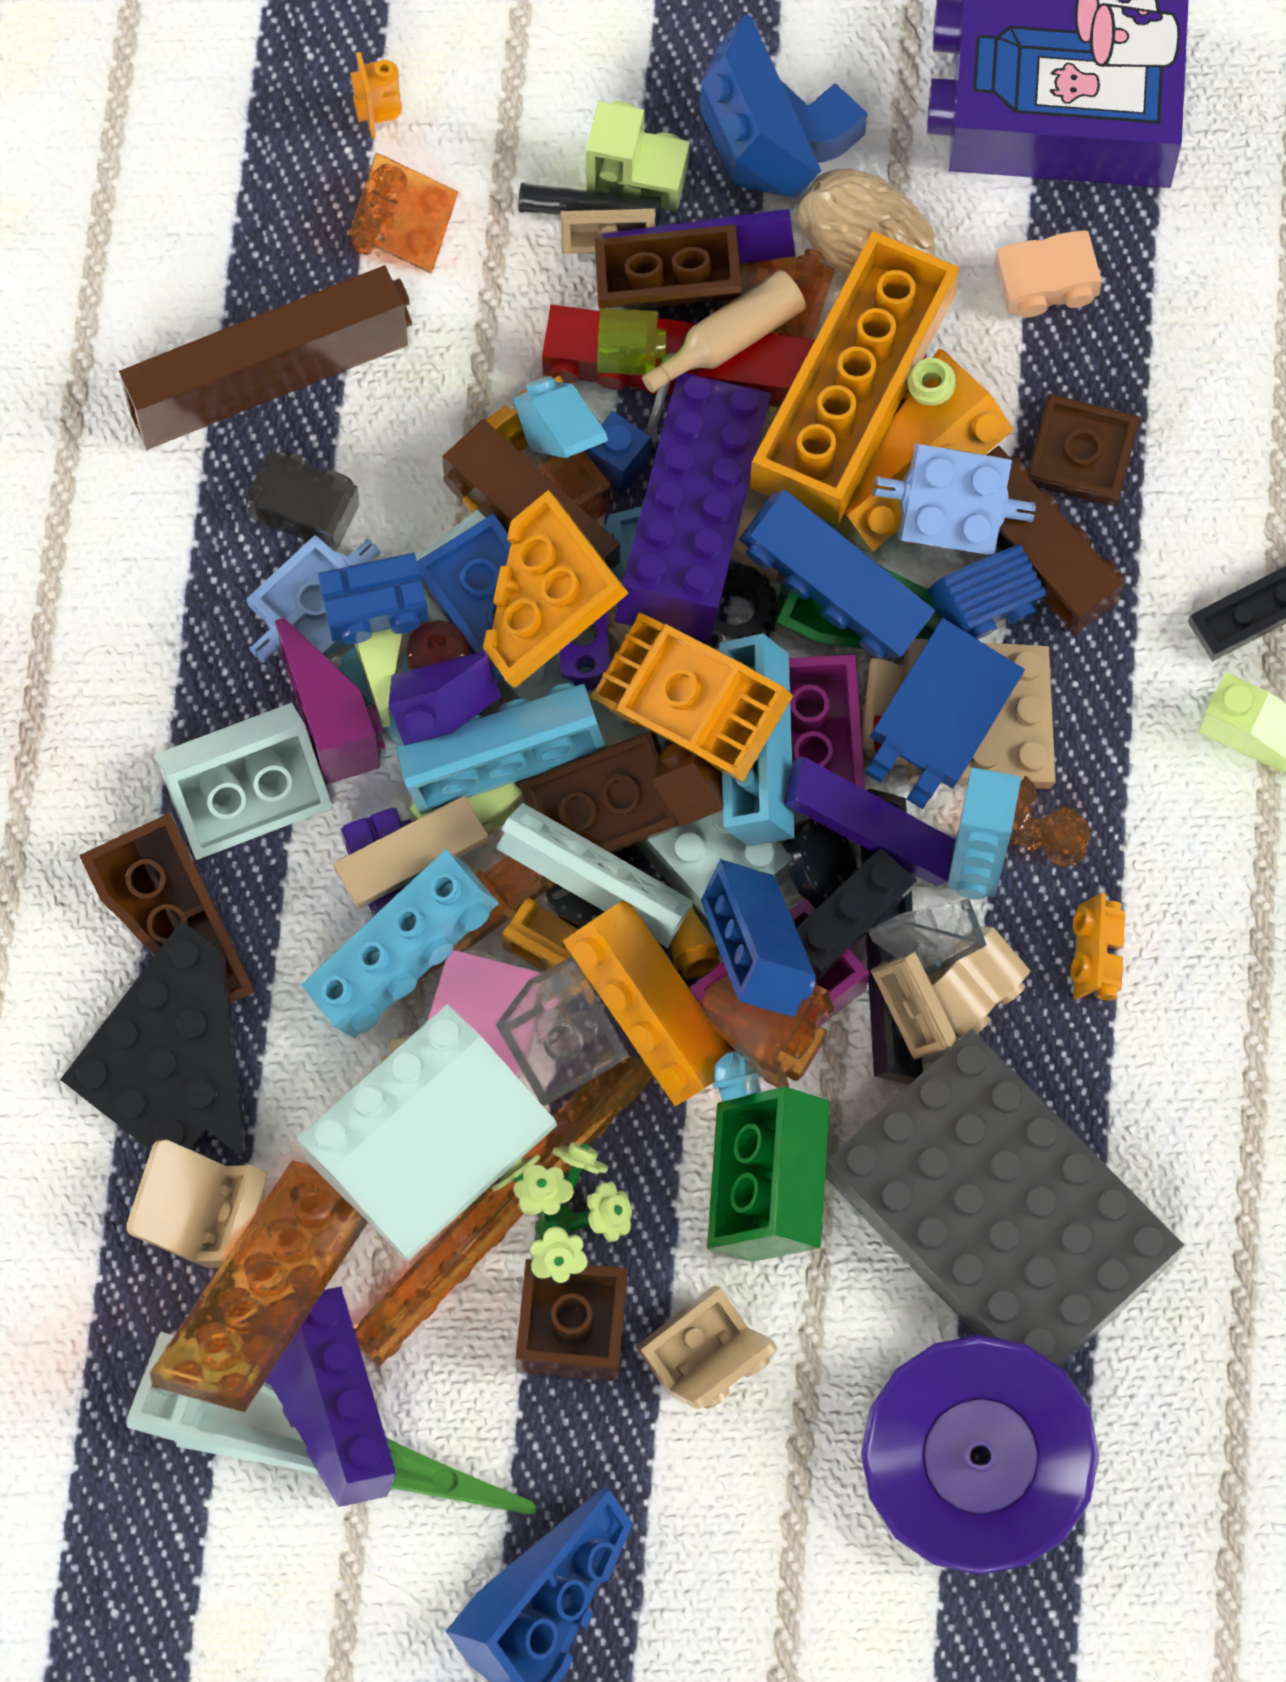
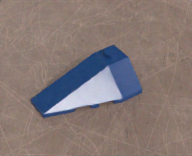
(533, 1609)

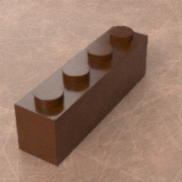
(506, 483)
(1073, 574)

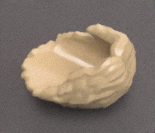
(851, 204)

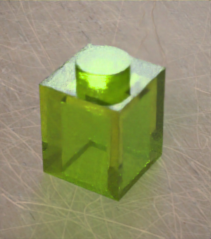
(629, 341)

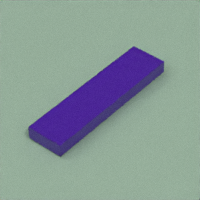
(759, 235)
(869, 821)

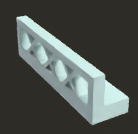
(591, 871)

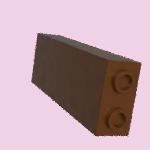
(266, 356)

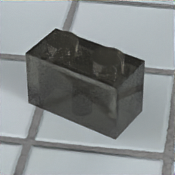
(303, 499)

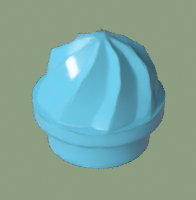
(735, 1077)

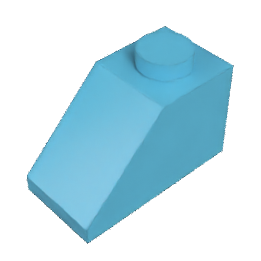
(557, 419)

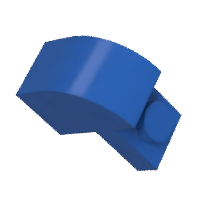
(830, 122)

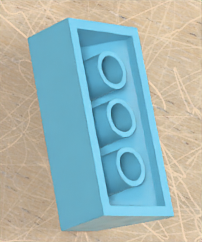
(501, 747)

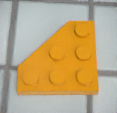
(547, 590)

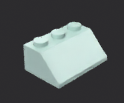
(244, 780)

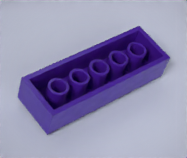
(693, 505)

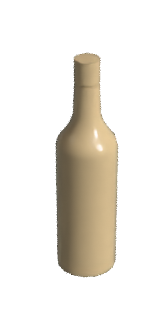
(732, 328)

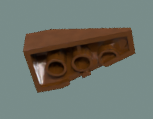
(155, 885)

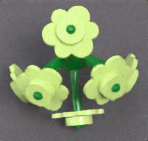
(548, 1195)

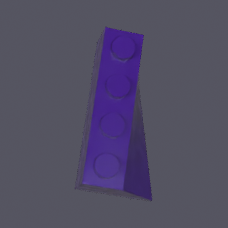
(333, 1404)

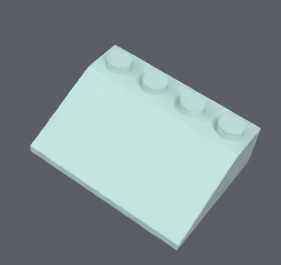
(426, 1132)

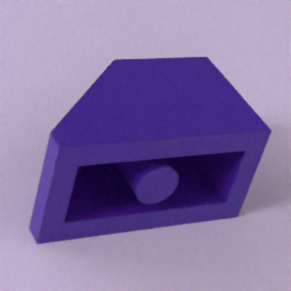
(441, 696)

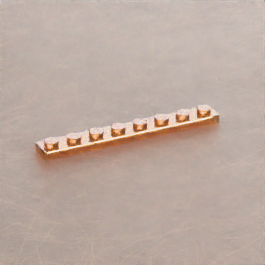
(491, 1216)

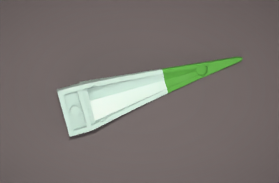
(267, 1438)

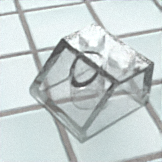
(560, 1032)

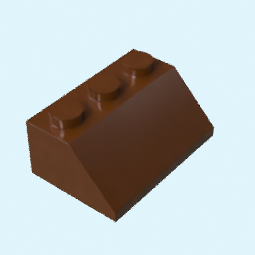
(668, 268)

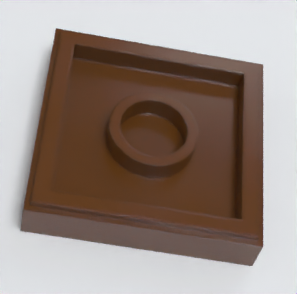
(1082, 450)

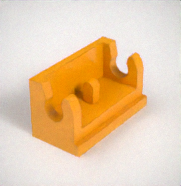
(538, 936)

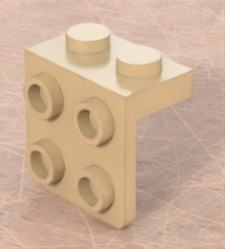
(194, 1204)
(705, 1351)

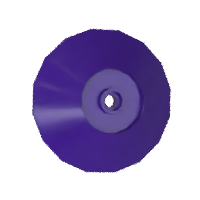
(966, 1398)

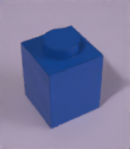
(623, 454)

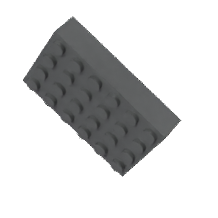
(1002, 1205)

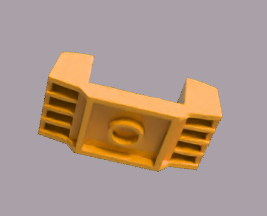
(692, 696)

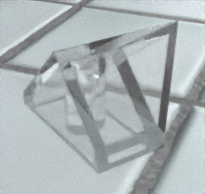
(935, 933)

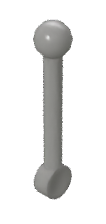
(657, 408)

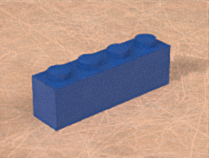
(835, 575)
(757, 939)

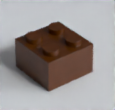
(573, 1324)

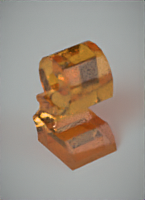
(1061, 833)

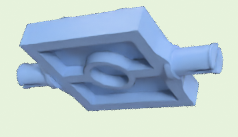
(953, 499)
(296, 595)

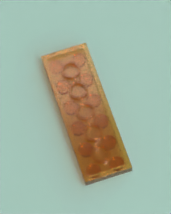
(261, 1292)

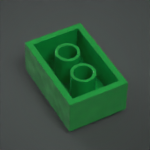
(768, 1174)

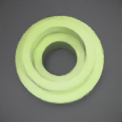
(927, 370)

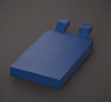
(943, 710)

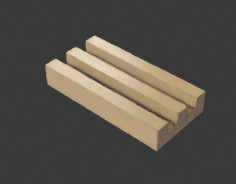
(919, 1003)

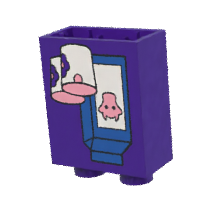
(1062, 88)

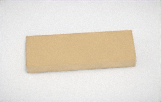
(408, 851)

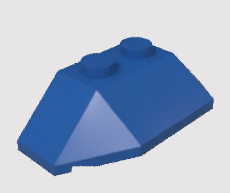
(754, 117)

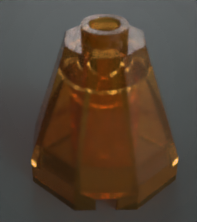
(768, 1040)

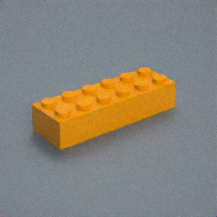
(854, 376)

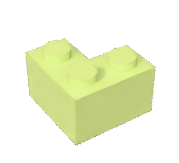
(633, 160)

